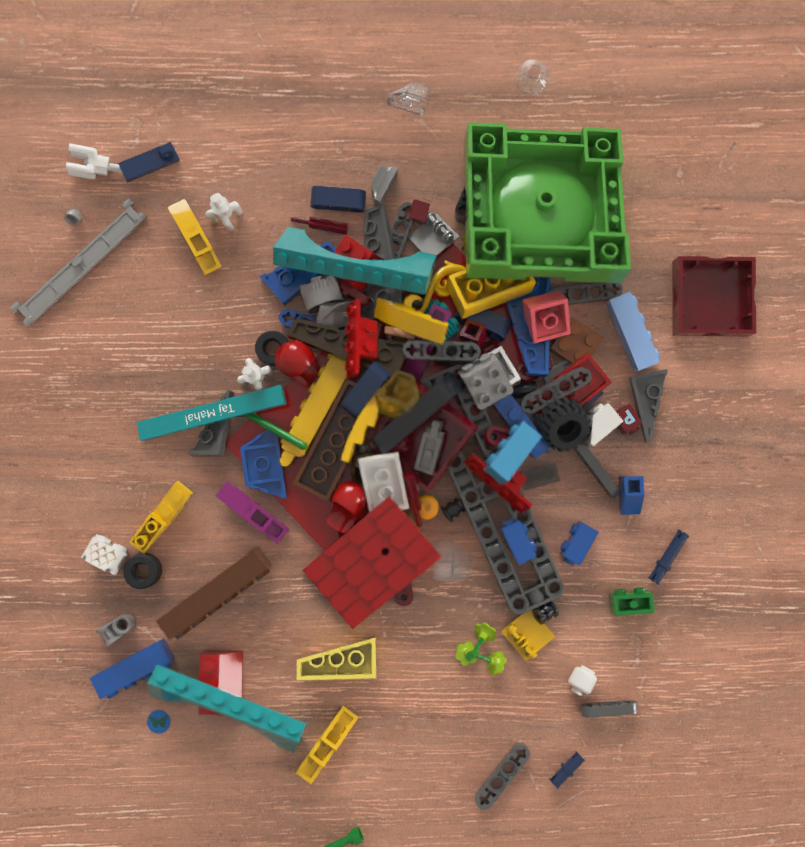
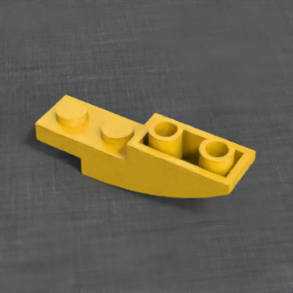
(194, 237)
(161, 517)

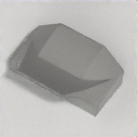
(382, 183)
(333, 314)

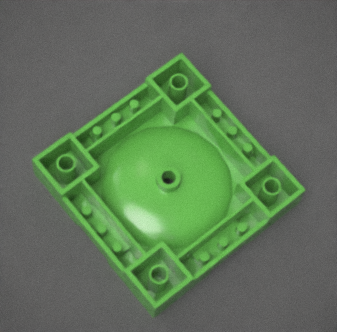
(545, 204)

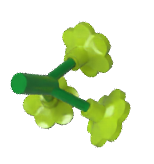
(468, 653)

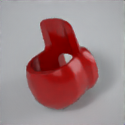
(297, 362)
(349, 506)

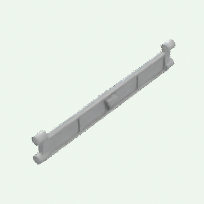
(80, 265)

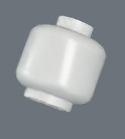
(582, 680)

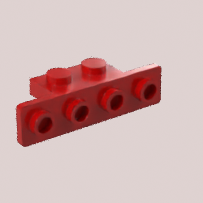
(360, 339)
(508, 491)

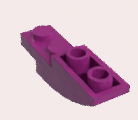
(418, 366)
(252, 512)

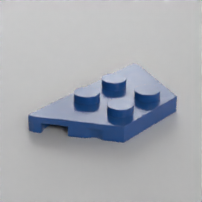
(262, 464)

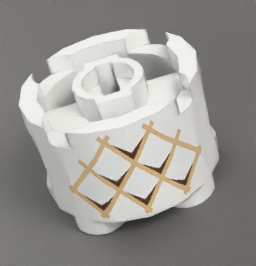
(104, 555)

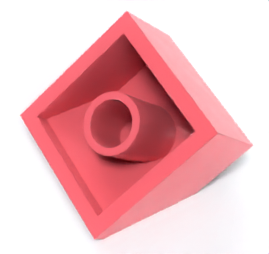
(547, 316)

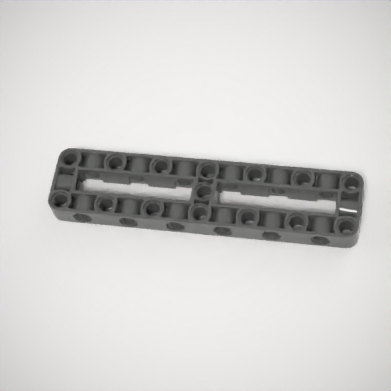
(480, 518)

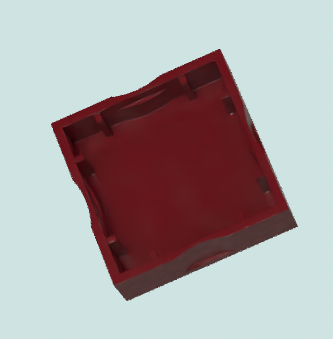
(713, 296)
(457, 434)

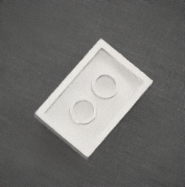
(383, 478)

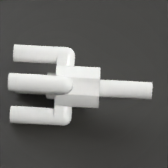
(93, 163)
(222, 210)
(254, 374)

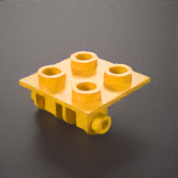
(527, 635)

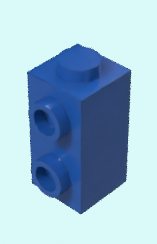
(517, 540)
(578, 544)

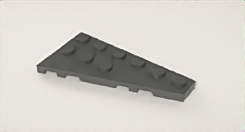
(379, 240)

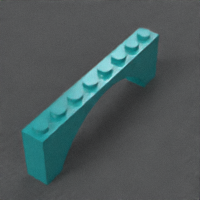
(408, 273)
(175, 687)

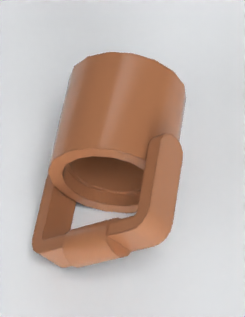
(398, 334)

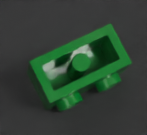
(632, 602)

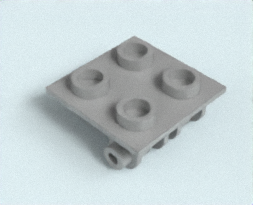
(433, 235)

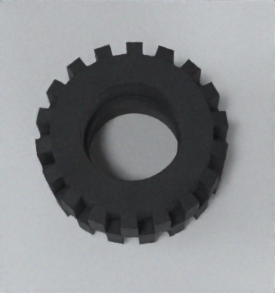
(571, 434)

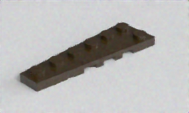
(333, 342)

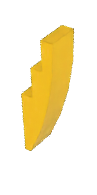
(410, 321)
(367, 418)
(326, 744)

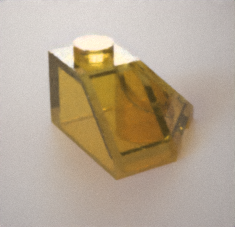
(397, 395)

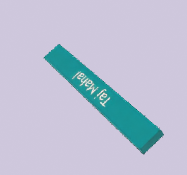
(211, 413)

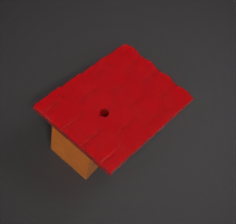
(356, 572)

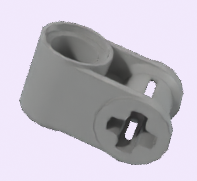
(114, 629)

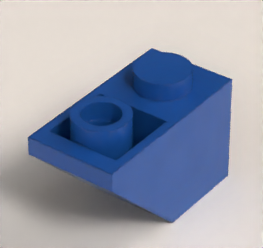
(631, 494)

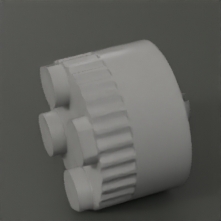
(320, 292)

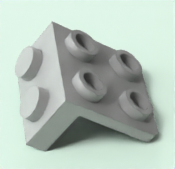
(486, 380)

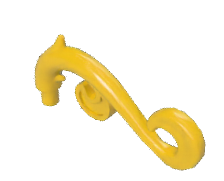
(435, 286)

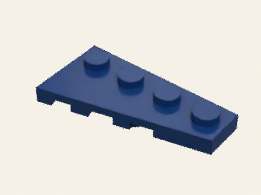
(286, 281)

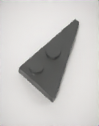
(647, 393)
(213, 436)

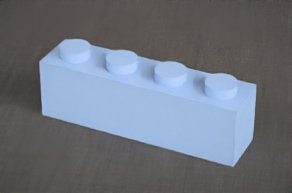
(632, 331)

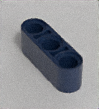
(338, 199)
(496, 325)
(365, 389)

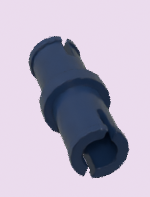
(566, 770)

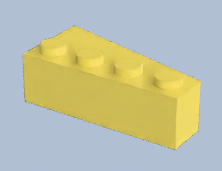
(344, 662)

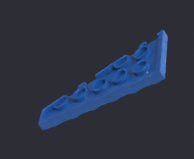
(534, 355)

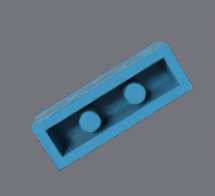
(511, 452)

